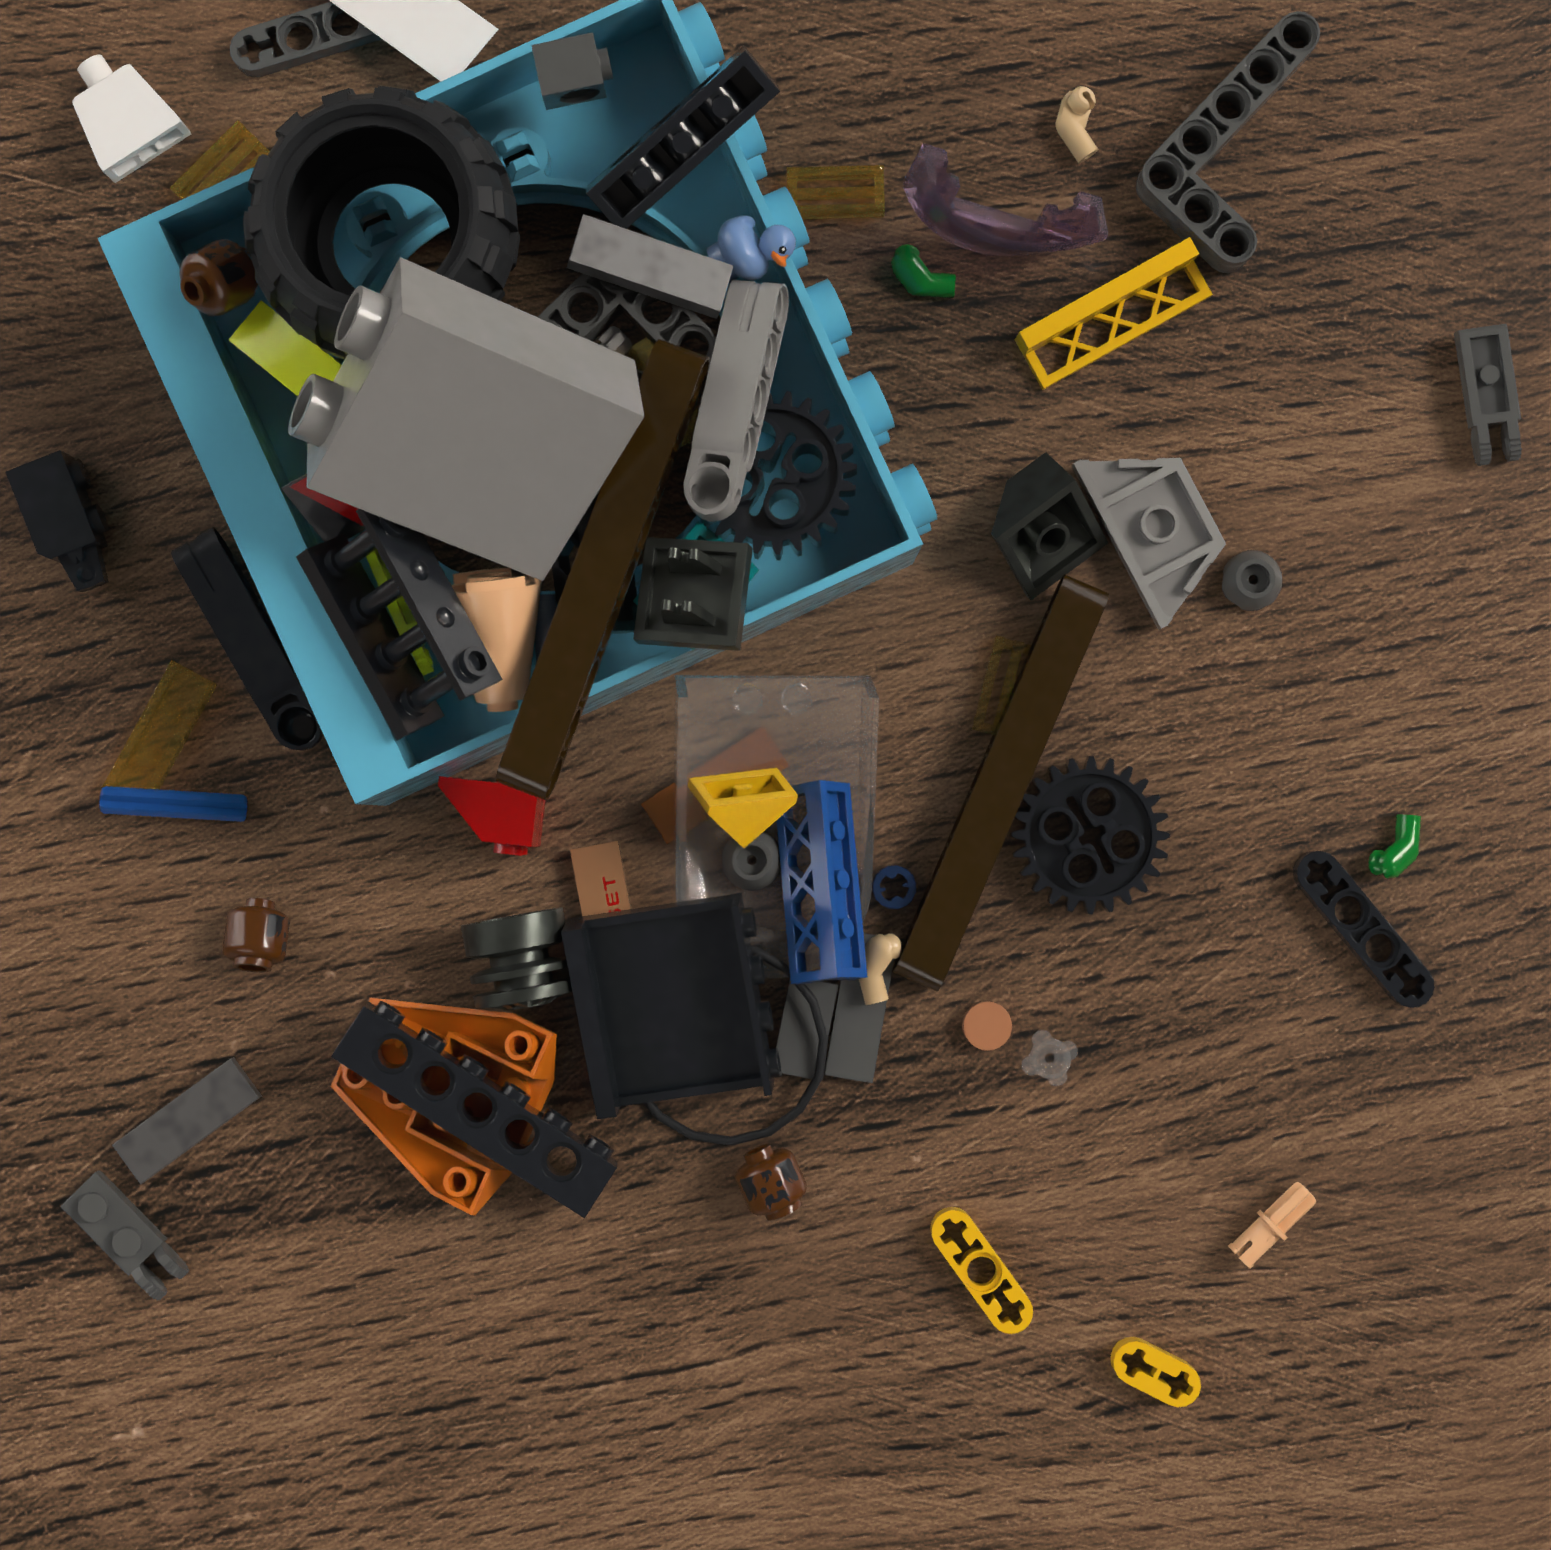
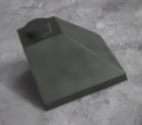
(1045, 525)

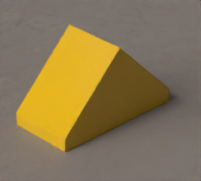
(744, 800)

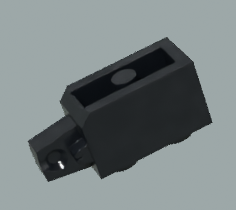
(62, 517)

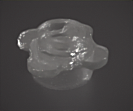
(1043, 1045)

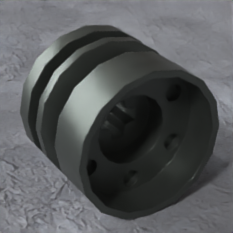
(518, 959)

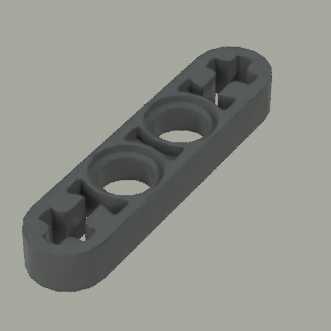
(324, 41)

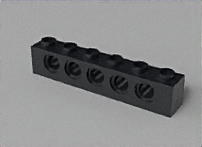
(573, 1187)

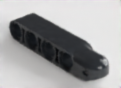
(248, 638)

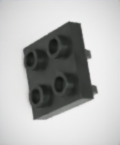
(693, 593)

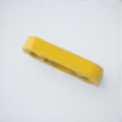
(1012, 1291)

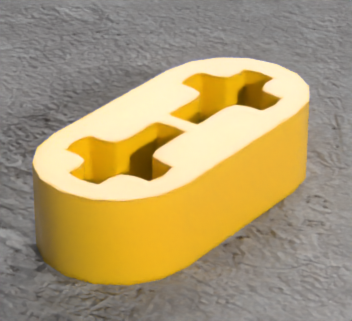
(1149, 1381)

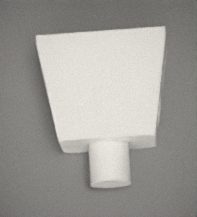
(124, 118)

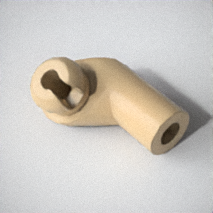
(879, 953)

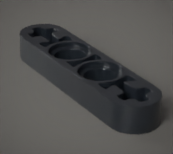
(1359, 932)

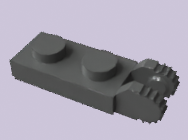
(1489, 389)
(123, 1232)

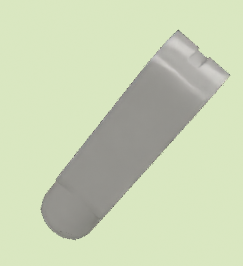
(735, 397)

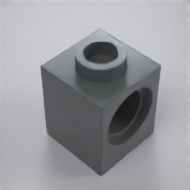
(571, 70)

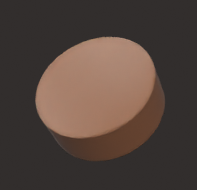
(986, 1025)

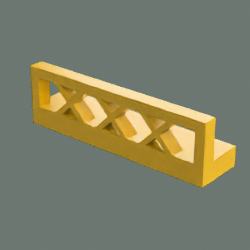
(1106, 297)

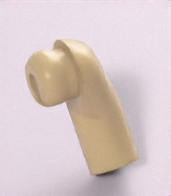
(1072, 122)

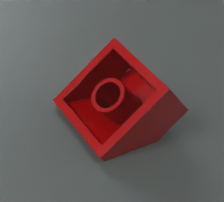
(497, 813)

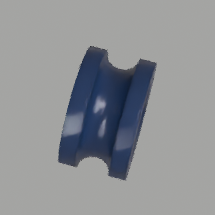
(896, 902)

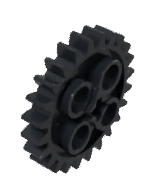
(814, 492)
(1127, 812)

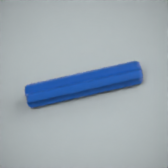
(173, 804)

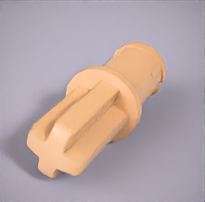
(1273, 1224)

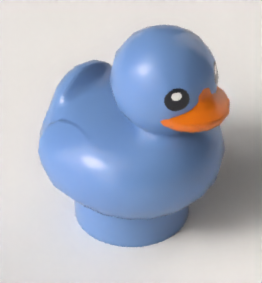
(746, 252)

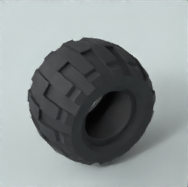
(360, 145)

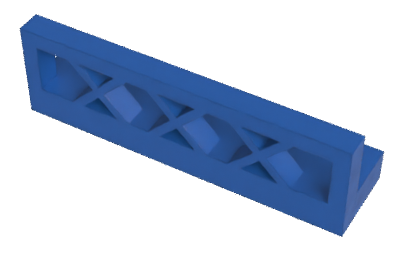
(829, 879)

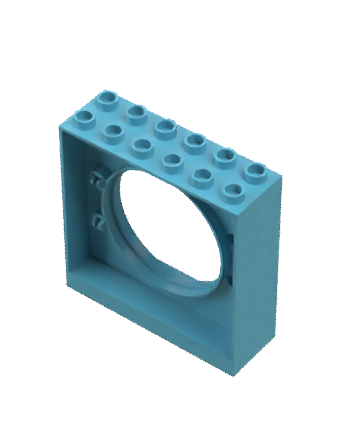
(242, 413)

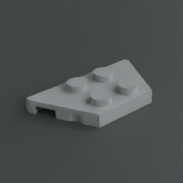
(1155, 526)

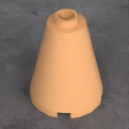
(506, 621)

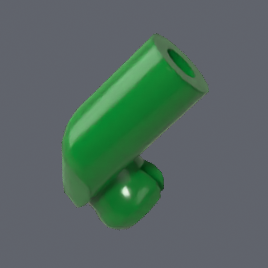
(916, 276)
(1401, 852)

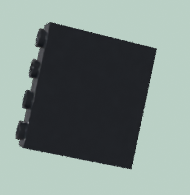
(670, 1002)

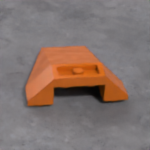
(441, 1162)

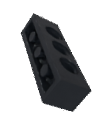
(682, 139)

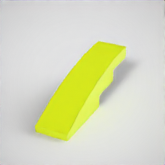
(280, 350)

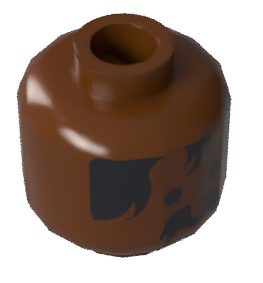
(218, 277)
(256, 936)
(771, 1182)

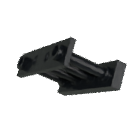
(372, 637)

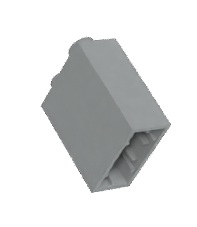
(466, 418)

